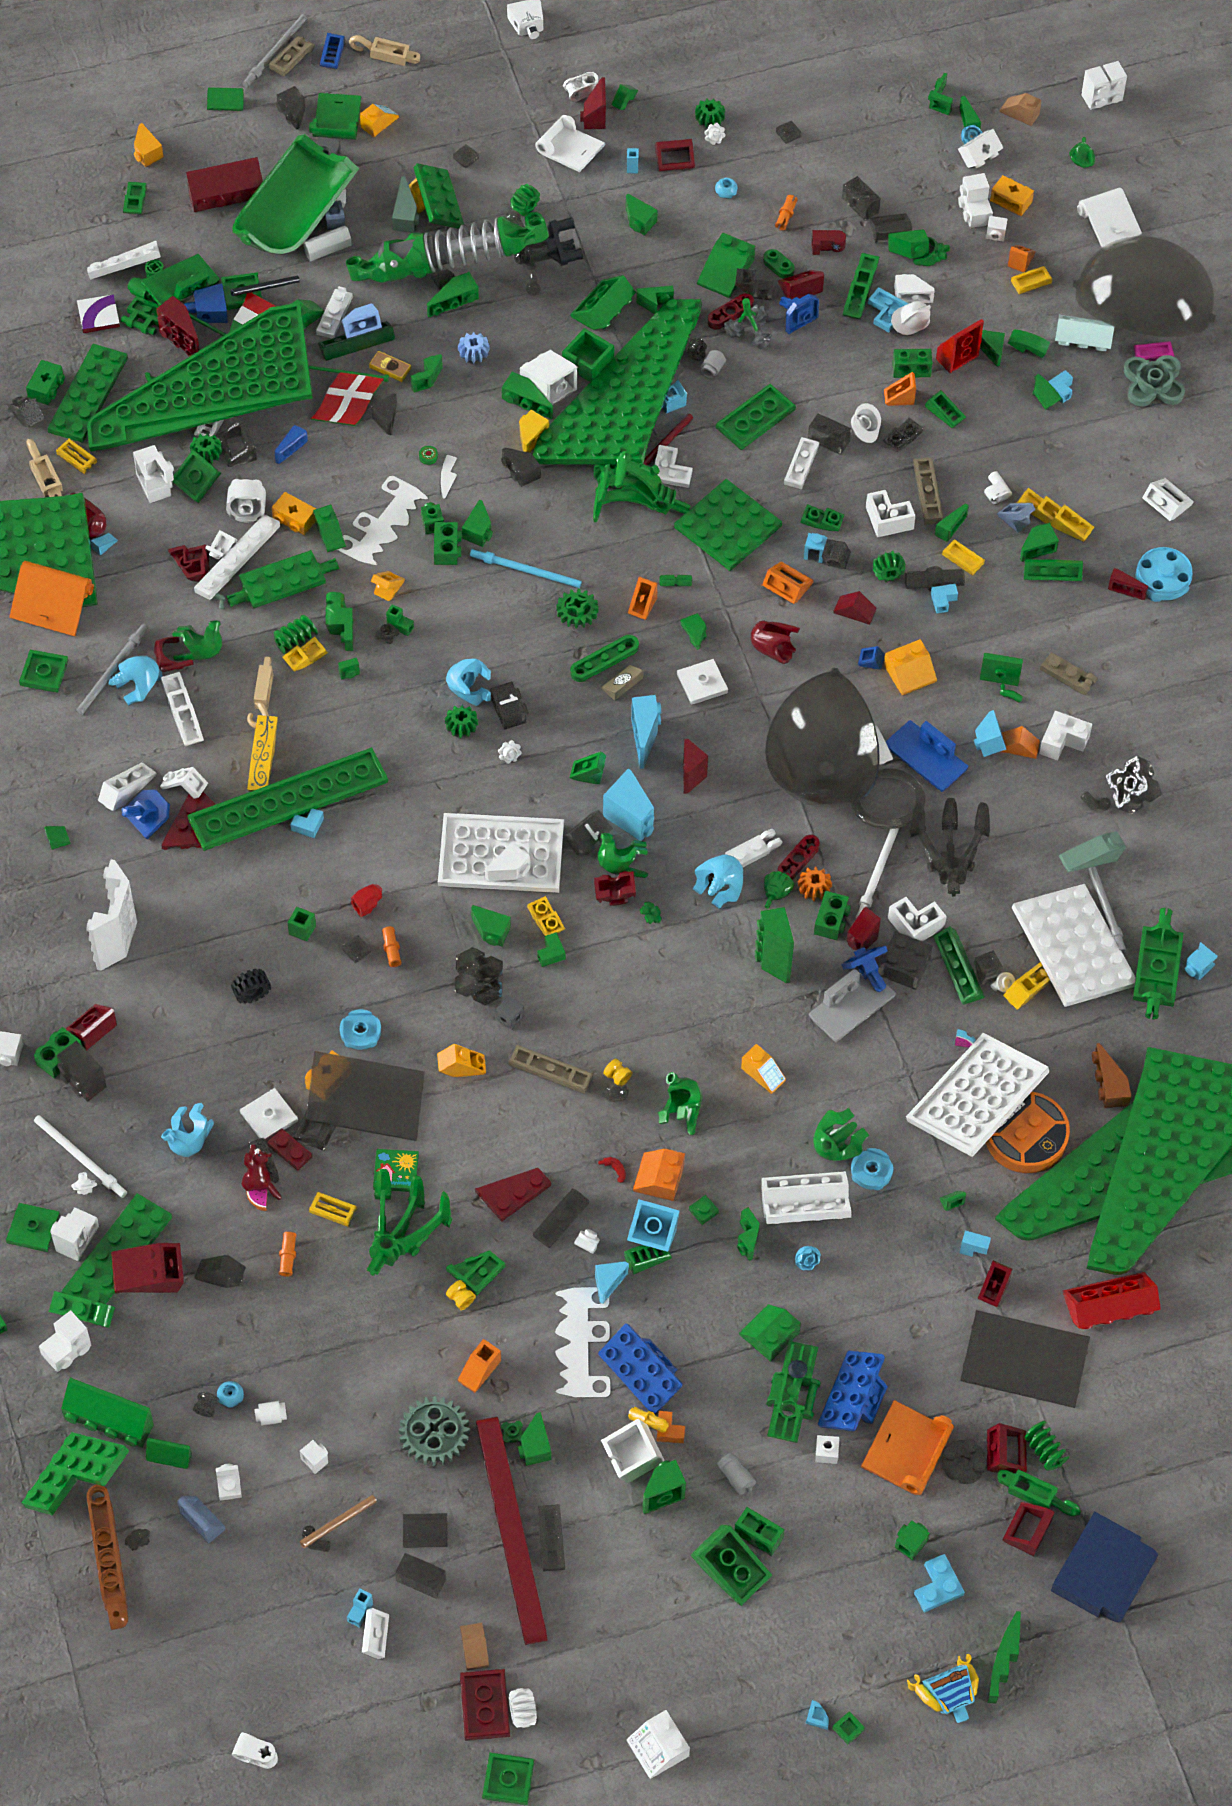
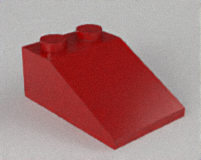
(960, 347)

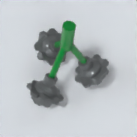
(756, 317)

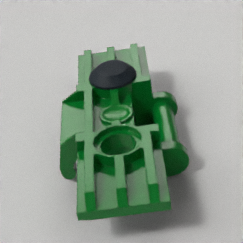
(785, 1390)

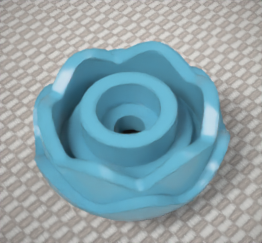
(970, 130)
(726, 188)
(807, 1257)
(233, 1399)

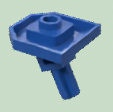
(800, 311)
(147, 812)
(867, 965)

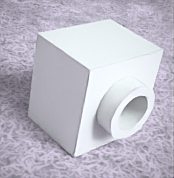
(996, 228)
(826, 1455)
(314, 1456)

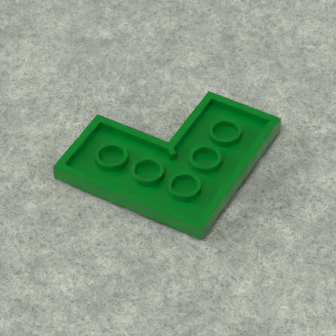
(77, 1459)

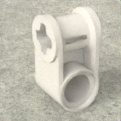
(581, 87)
(251, 1749)

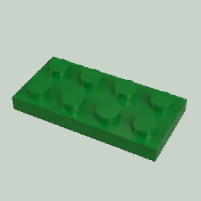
(438, 196)

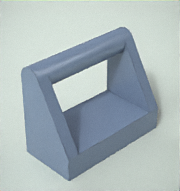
(200, 1517)

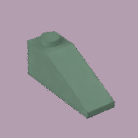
(405, 210)
(1095, 852)

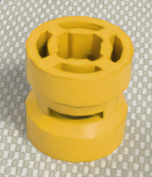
(617, 1072)
(460, 1295)

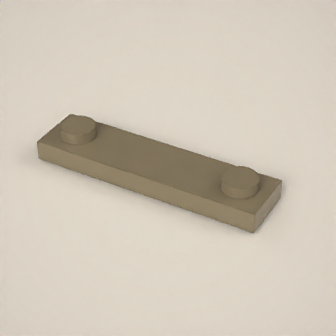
(928, 490)
(551, 1069)

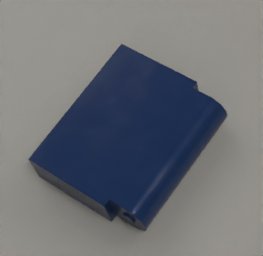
(1105, 1569)

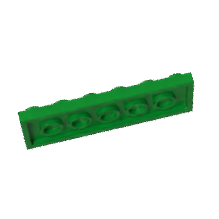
(87, 392)
(135, 1227)

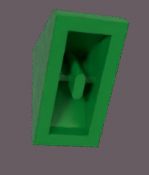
(992, 345)

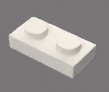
(375, 1633)

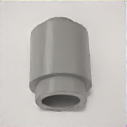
(713, 364)

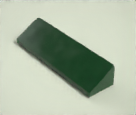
(341, 346)

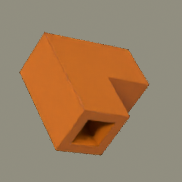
(673, 1433)

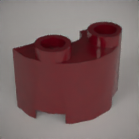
(616, 889)

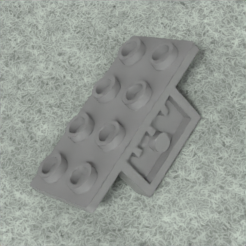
(848, 1005)

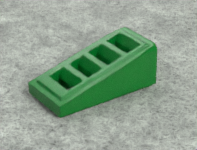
(968, 114)
(944, 401)
(949, 525)
(635, 1267)

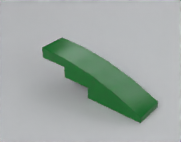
(861, 286)
(1007, 1652)

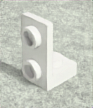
(188, 779)

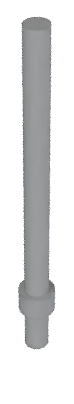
(256, 71)
(133, 641)
(1114, 929)

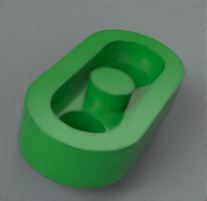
(776, 262)

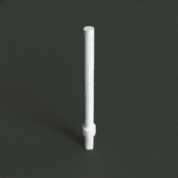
(866, 900)
(107, 1180)

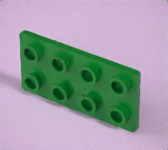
(180, 280)

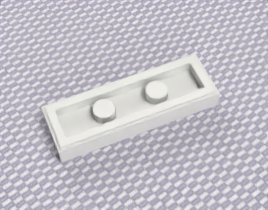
(801, 463)

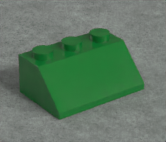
(604, 302)

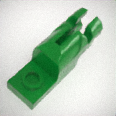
(339, 618)

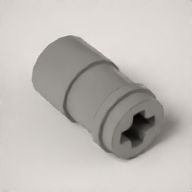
(737, 1475)

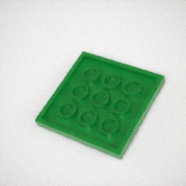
(728, 524)

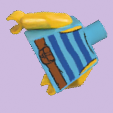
(949, 1689)

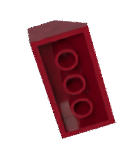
(223, 184)

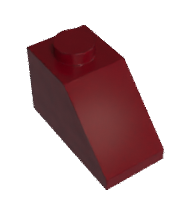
(864, 930)

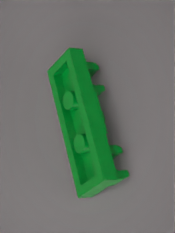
(1053, 570)

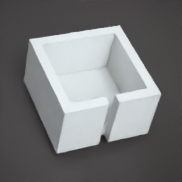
(1099, 90)
(153, 484)
(635, 1450)

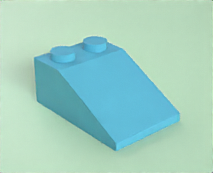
(645, 722)

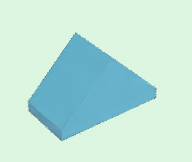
(609, 1277)

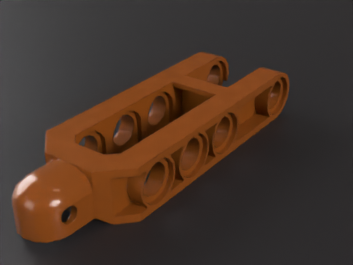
(106, 1542)

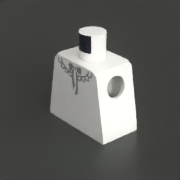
(526, 17)

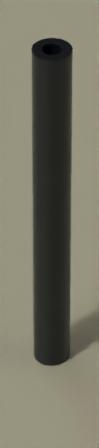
(265, 285)

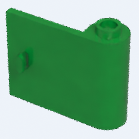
(336, 116)

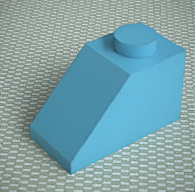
(989, 736)

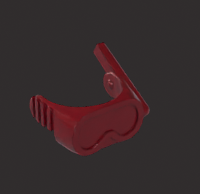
(163, 662)

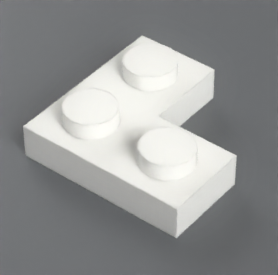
(669, 472)

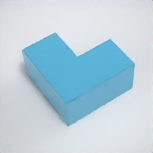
(632, 160)
(1061, 385)
(942, 595)
(308, 826)
(974, 1243)
(361, 1602)

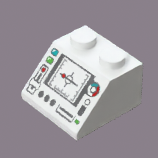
(658, 1744)

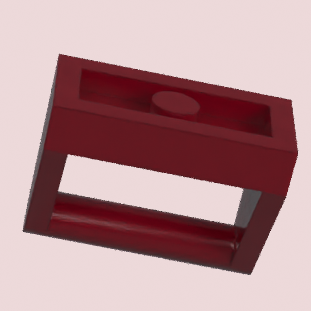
(676, 145)
(997, 1448)
(1029, 1547)

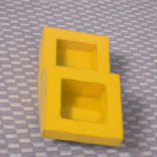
(306, 655)

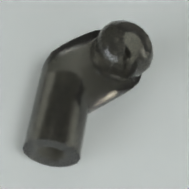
(320, 1545)

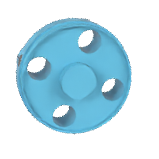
(1161, 573)

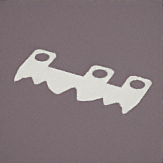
(380, 529)
(579, 1332)

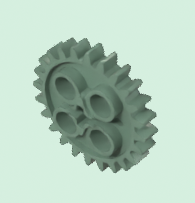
(447, 1443)

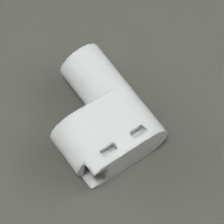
(998, 490)

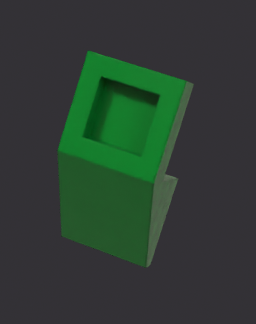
(426, 379)
(748, 1239)

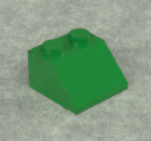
(771, 1331)
(664, 1487)

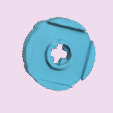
(363, 1040)
(874, 1180)

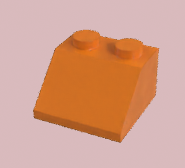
(660, 1173)

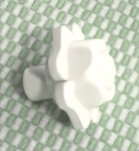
(714, 133)
(509, 752)
(84, 1184)

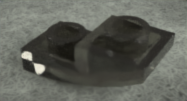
(904, 435)

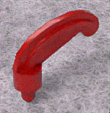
(617, 1166)

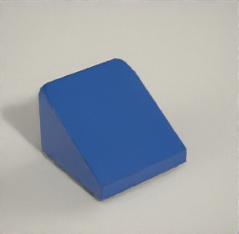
(871, 657)

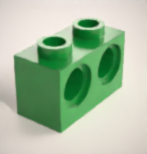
(912, 360)
(446, 543)
(830, 915)
(52, 1049)
(759, 1531)

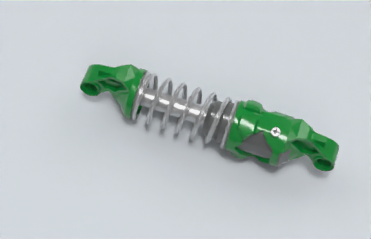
(425, 252)

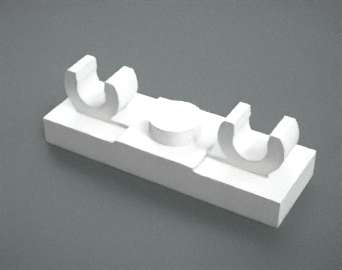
(334, 313)

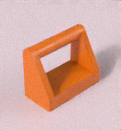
(785, 586)

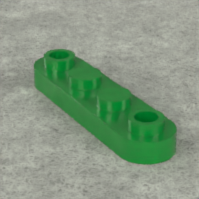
(604, 658)

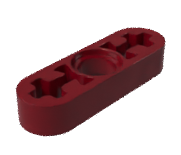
(733, 304)
(800, 850)

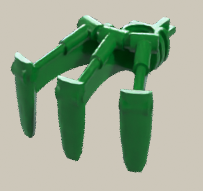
(638, 486)
(389, 1246)

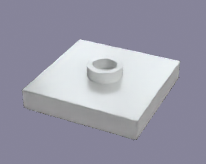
(702, 681)
(268, 1114)

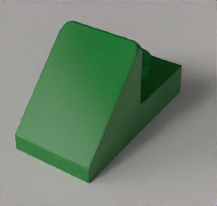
(651, 296)
(589, 768)

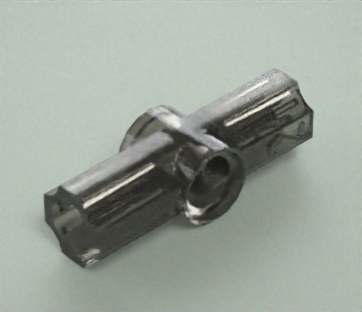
(934, 577)

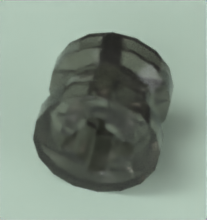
(206, 1404)

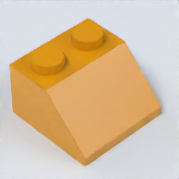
(910, 667)

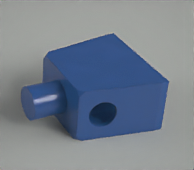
(209, 304)

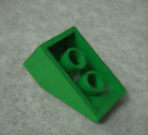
(722, 264)
(731, 1564)

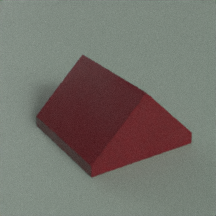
(802, 284)
(694, 766)
(93, 1025)

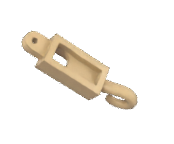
(384, 50)
(43, 471)
(262, 689)

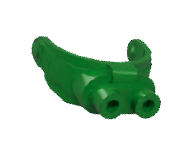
(938, 254)

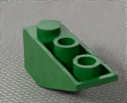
(455, 293)
(525, 394)

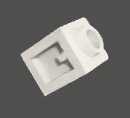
(228, 1482)

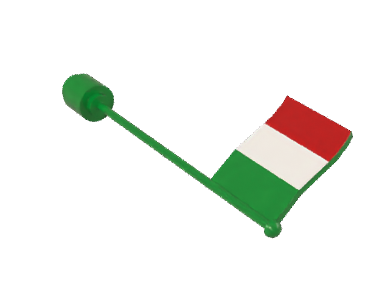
(251, 307)

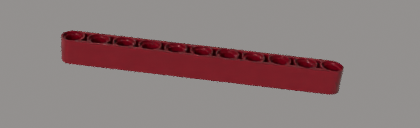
(511, 1531)

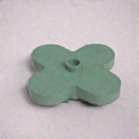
(1154, 380)

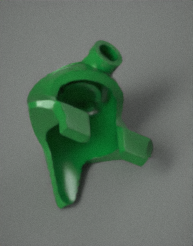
(200, 646)
(618, 860)
(683, 1099)
(830, 1142)

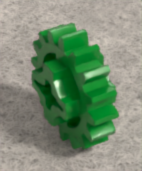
(577, 608)

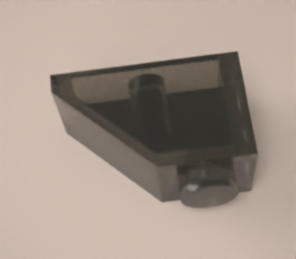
(220, 1271)

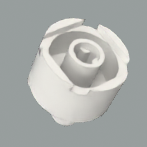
(246, 500)

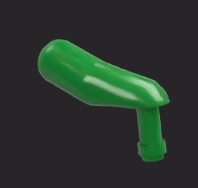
(1010, 693)

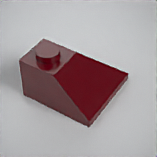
(595, 108)

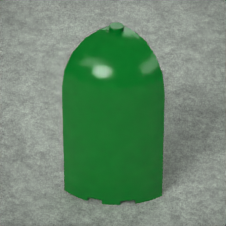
(293, 197)

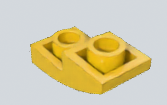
(545, 917)

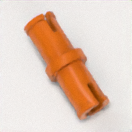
(786, 212)
(391, 946)
(287, 1254)

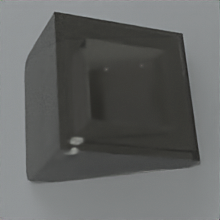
(442, 278)

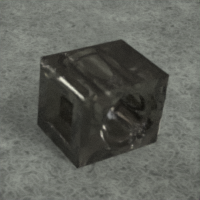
(836, 554)
(987, 967)

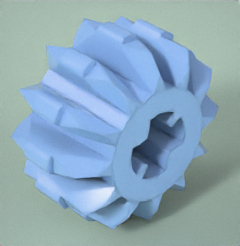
(473, 347)

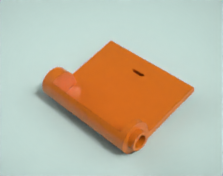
(50, 594)
(911, 1450)

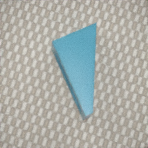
(103, 543)

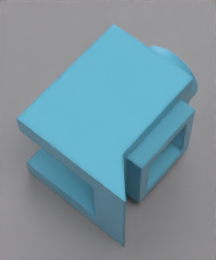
(675, 398)
(816, 542)
(1200, 962)

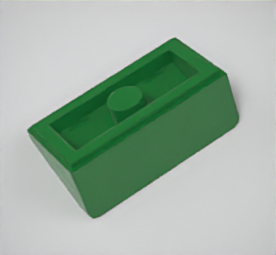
(225, 99)
(168, 1453)

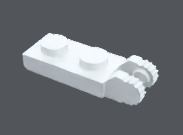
(755, 848)

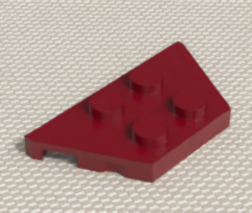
(181, 831)

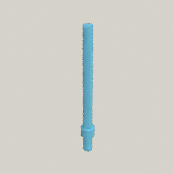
(490, 558)

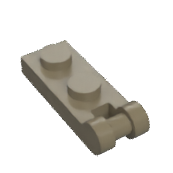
(291, 55)
(1068, 673)

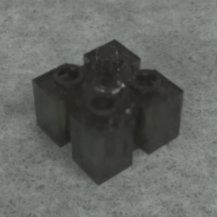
(1134, 785)
(478, 976)

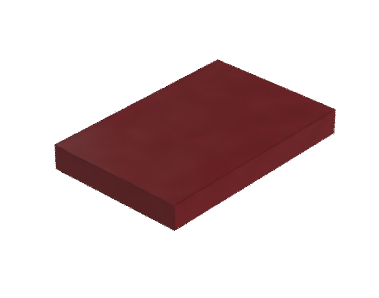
(484, 1704)

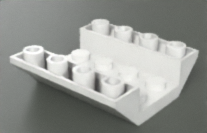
(113, 931)

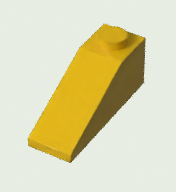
(1027, 986)

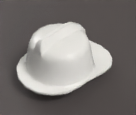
(911, 318)
(866, 422)

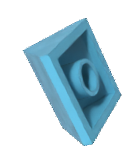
(653, 1225)

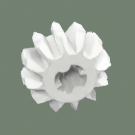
(522, 1707)

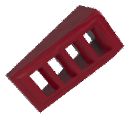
(1127, 585)

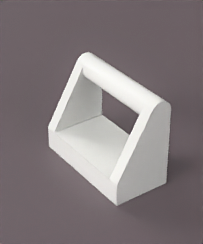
(1164, 502)

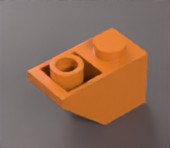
(480, 1365)

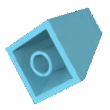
(629, 806)

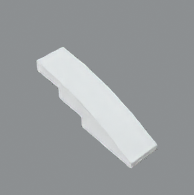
(182, 709)

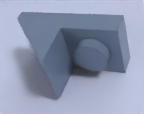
(335, 216)
(1017, 515)

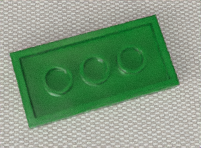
(755, 416)

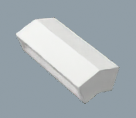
(327, 243)

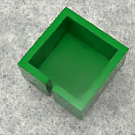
(589, 354)

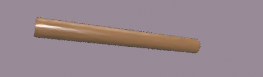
(327, 1528)

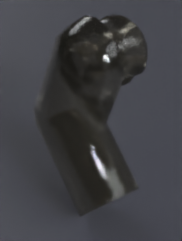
(1097, 805)

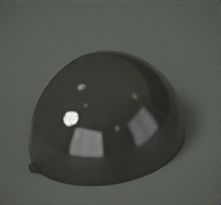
(1147, 288)
(824, 743)

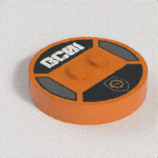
(1031, 1136)

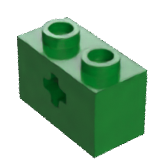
(45, 382)

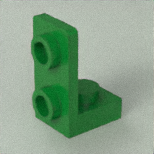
(938, 101)

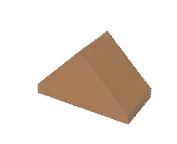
(474, 1646)

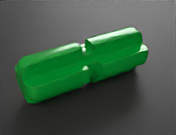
(680, 580)

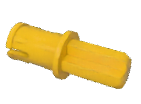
(649, 1418)

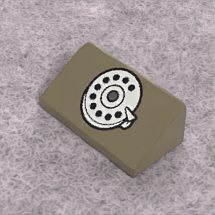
(623, 682)

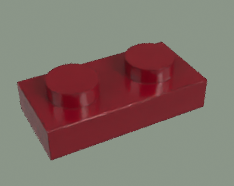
(289, 1149)

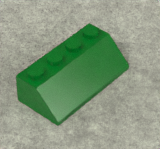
(775, 943)
(107, 1413)

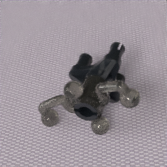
(548, 249)

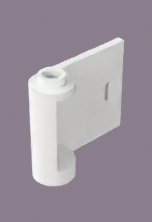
(568, 145)
(1110, 216)

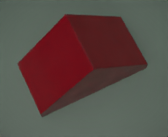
(855, 607)
(995, 1283)

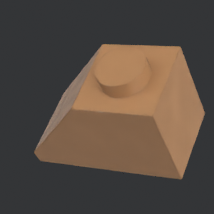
(1022, 108)

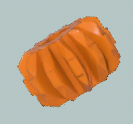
(814, 883)

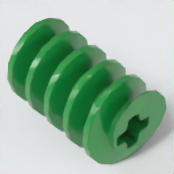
(293, 632)
(1045, 1447)

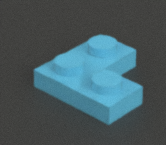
(887, 305)
(944, 1586)

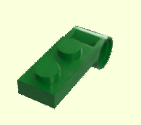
(83, 1309)

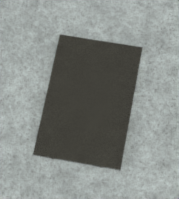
(365, 1096)
(1025, 1359)

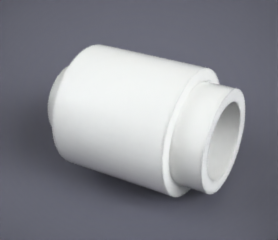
(270, 1413)

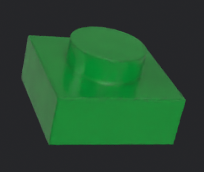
(348, 668)
(703, 1210)
(848, 1728)

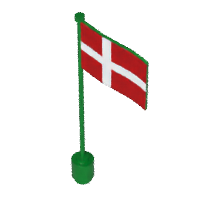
(347, 396)

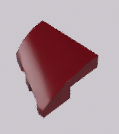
(192, 561)

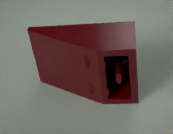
(177, 325)
(148, 1269)

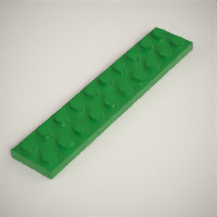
(287, 799)

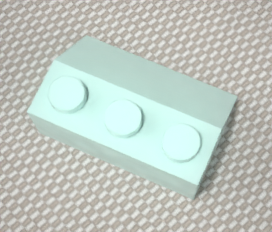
(1084, 332)

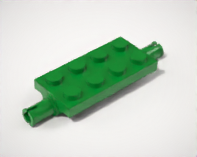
(282, 579)
(1158, 965)

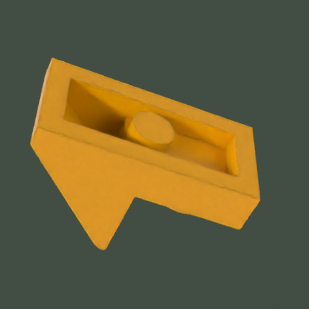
(387, 584)

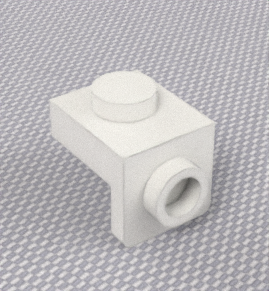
(159, 464)
(221, 545)

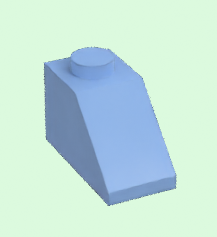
(361, 321)

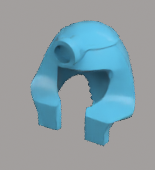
(142, 671)
(463, 675)
(726, 871)
(186, 1143)

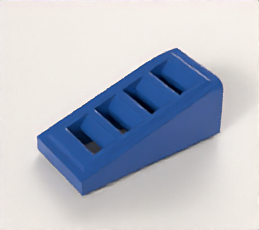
(334, 39)
(291, 443)

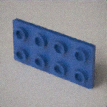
(927, 753)
(641, 1368)
(855, 1392)

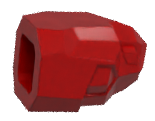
(366, 899)

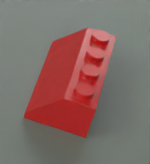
(1112, 1300)

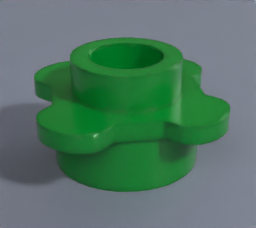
(512, 1437)

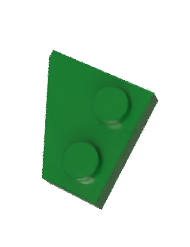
(477, 1271)

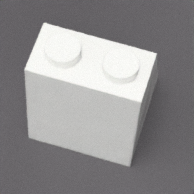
(551, 375)

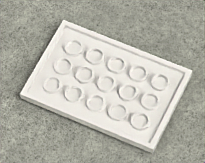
(476, 840)
(1074, 945)
(977, 1094)

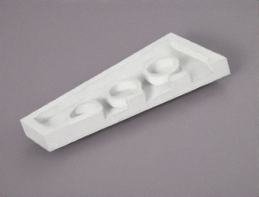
(128, 259)

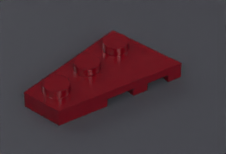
(514, 1192)

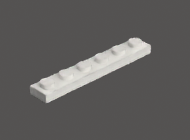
(237, 557)

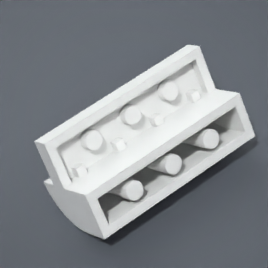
(806, 1197)

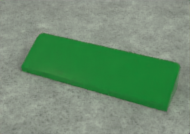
(958, 965)

